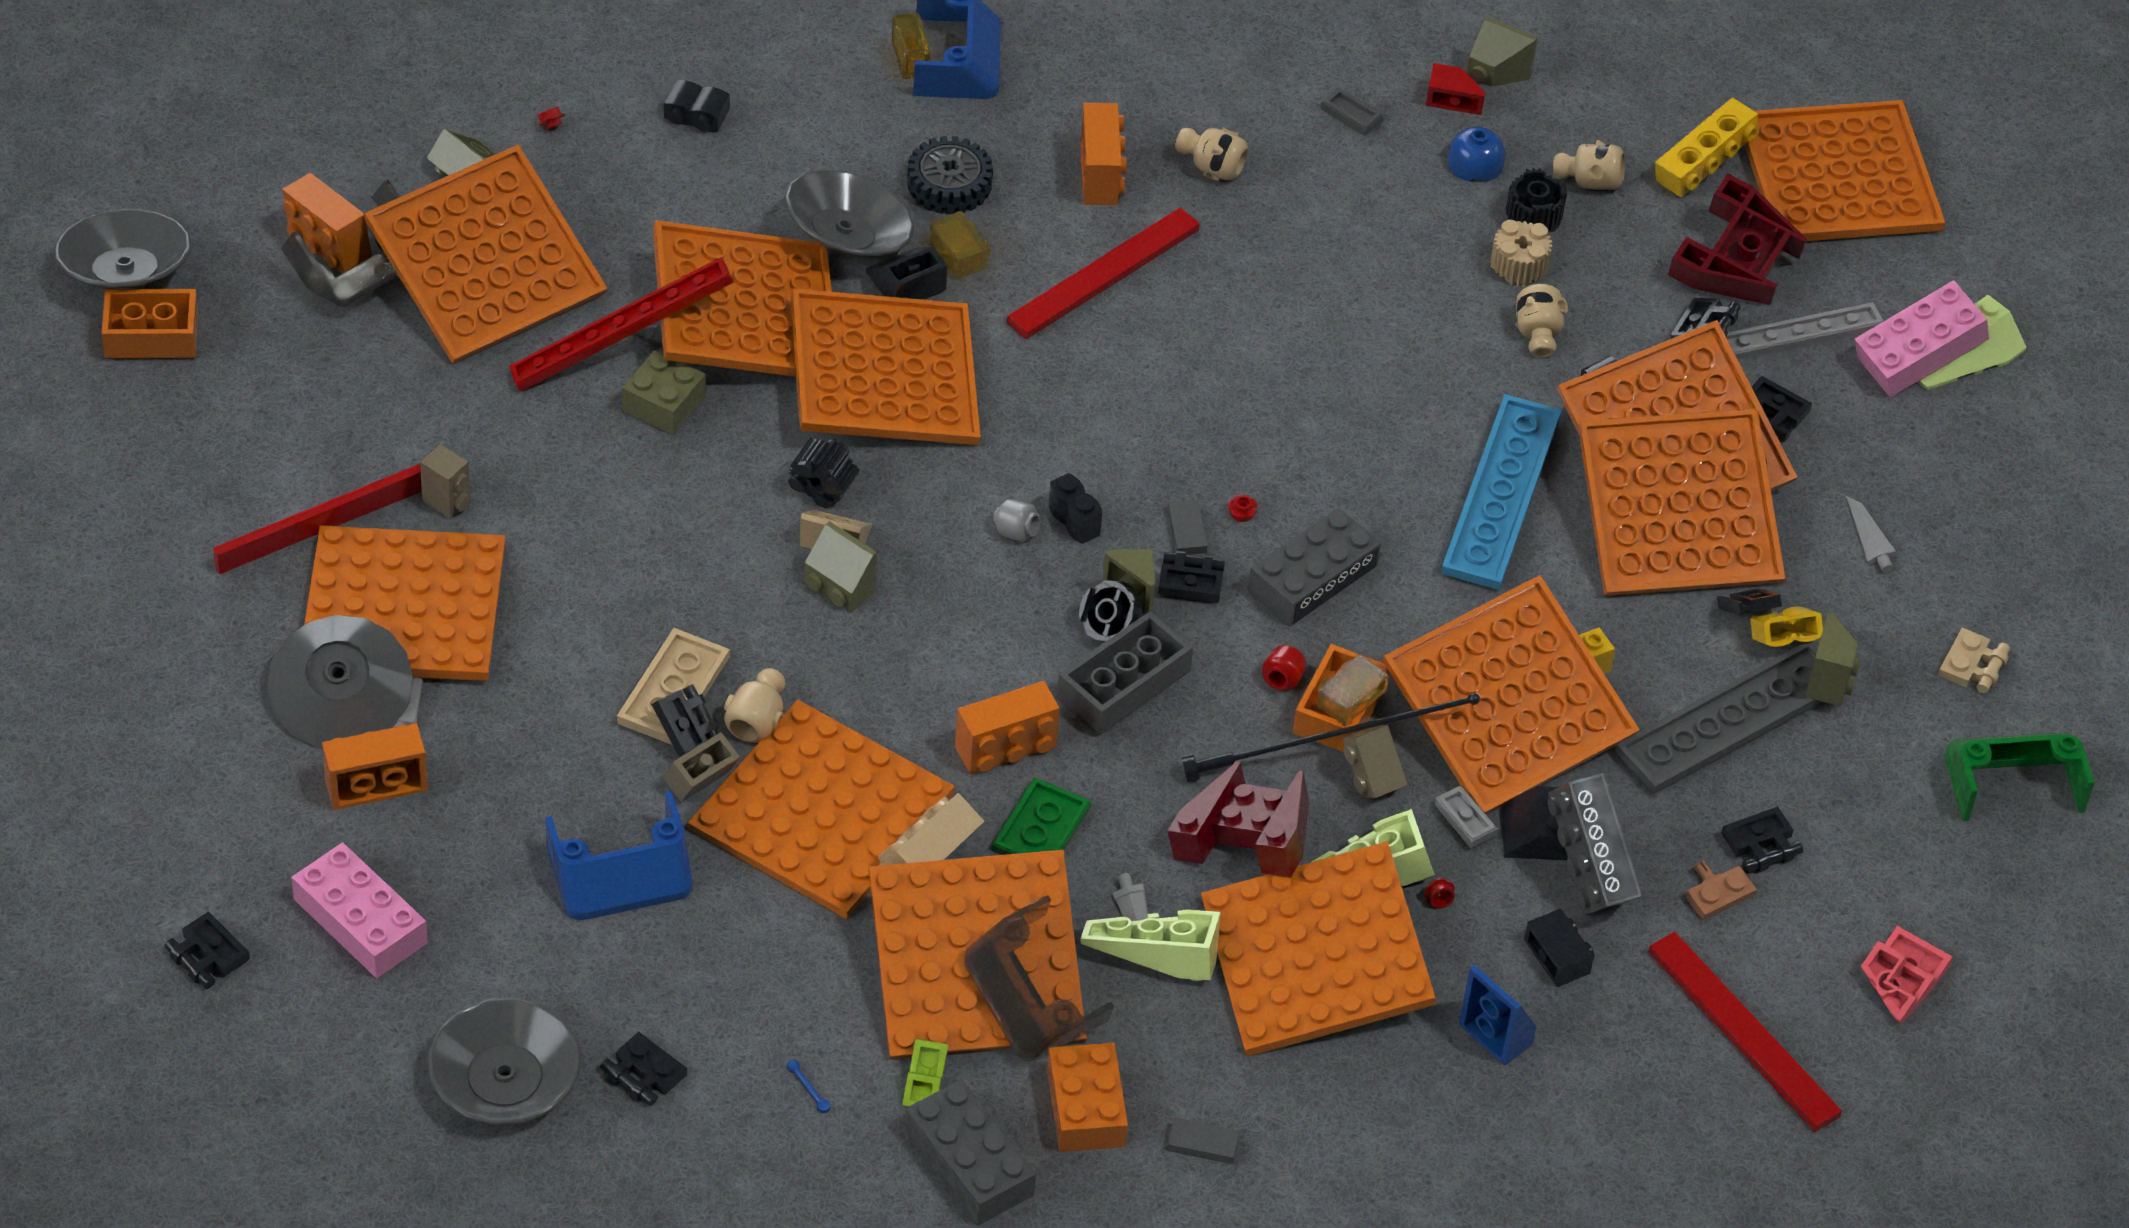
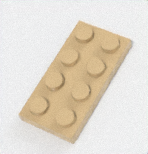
(678, 664)

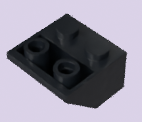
(911, 274)

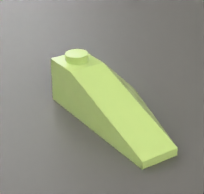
(2001, 348)
(1404, 843)
(1172, 945)

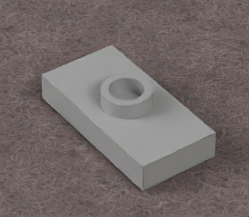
(1466, 816)

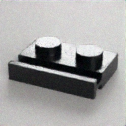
(1752, 600)

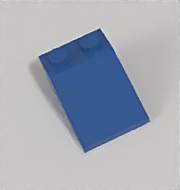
(1495, 1018)

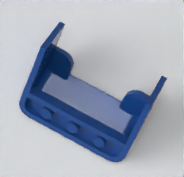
(965, 70)
(623, 877)

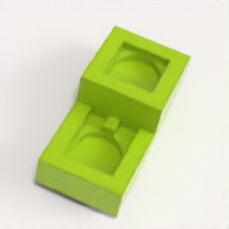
(925, 1070)

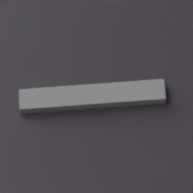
(1804, 330)

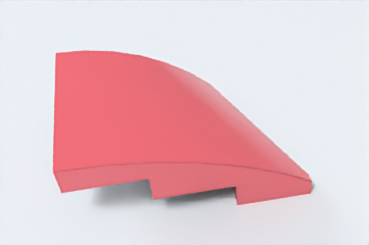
(1905, 971)

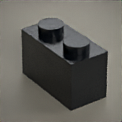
(1559, 947)

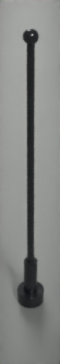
(1193, 768)

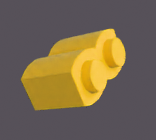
(1789, 625)

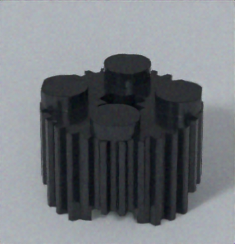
(1537, 199)
(823, 471)

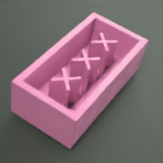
(1922, 338)
(359, 910)

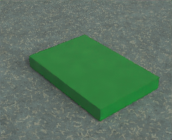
(1042, 820)

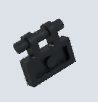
(1704, 311)
(1782, 405)
(1191, 576)
(680, 722)
(1759, 831)
(214, 943)
(650, 1063)

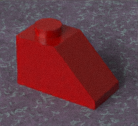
(1454, 90)

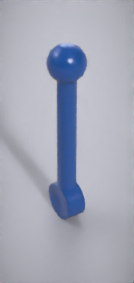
(823, 1105)

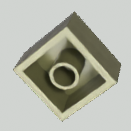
(663, 392)

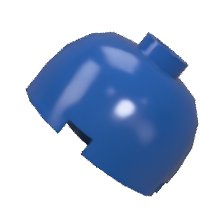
(1476, 155)

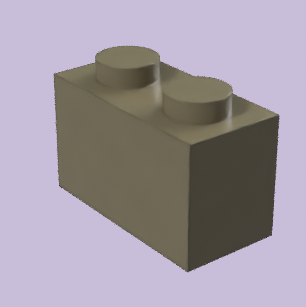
(445, 481)
(1374, 761)
(701, 767)

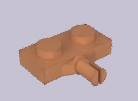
(1718, 890)

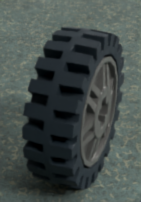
(949, 175)

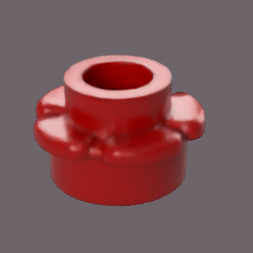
(550, 118)
(1242, 508)
(1440, 893)

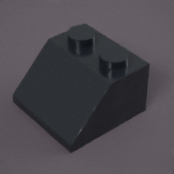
(1530, 827)

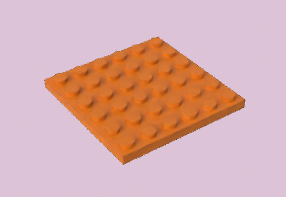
(1844, 170)
(485, 253)
(748, 320)
(884, 367)
(1675, 377)
(1681, 502)
(421, 586)
(1537, 687)
(817, 807)
(931, 916)
(1319, 949)

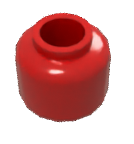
(1284, 668)

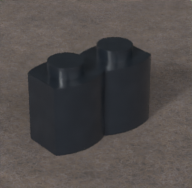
(696, 106)
(1075, 508)

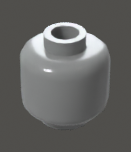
(1017, 520)

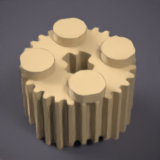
(1521, 252)

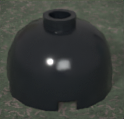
(1109, 609)

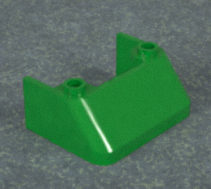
(2016, 751)

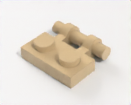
(1964, 657)

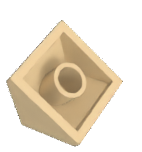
(813, 522)

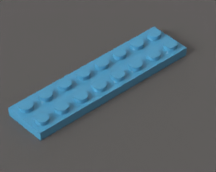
(1501, 492)

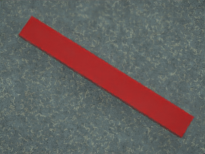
(1102, 273)
(621, 324)
(307, 523)
(1745, 1031)

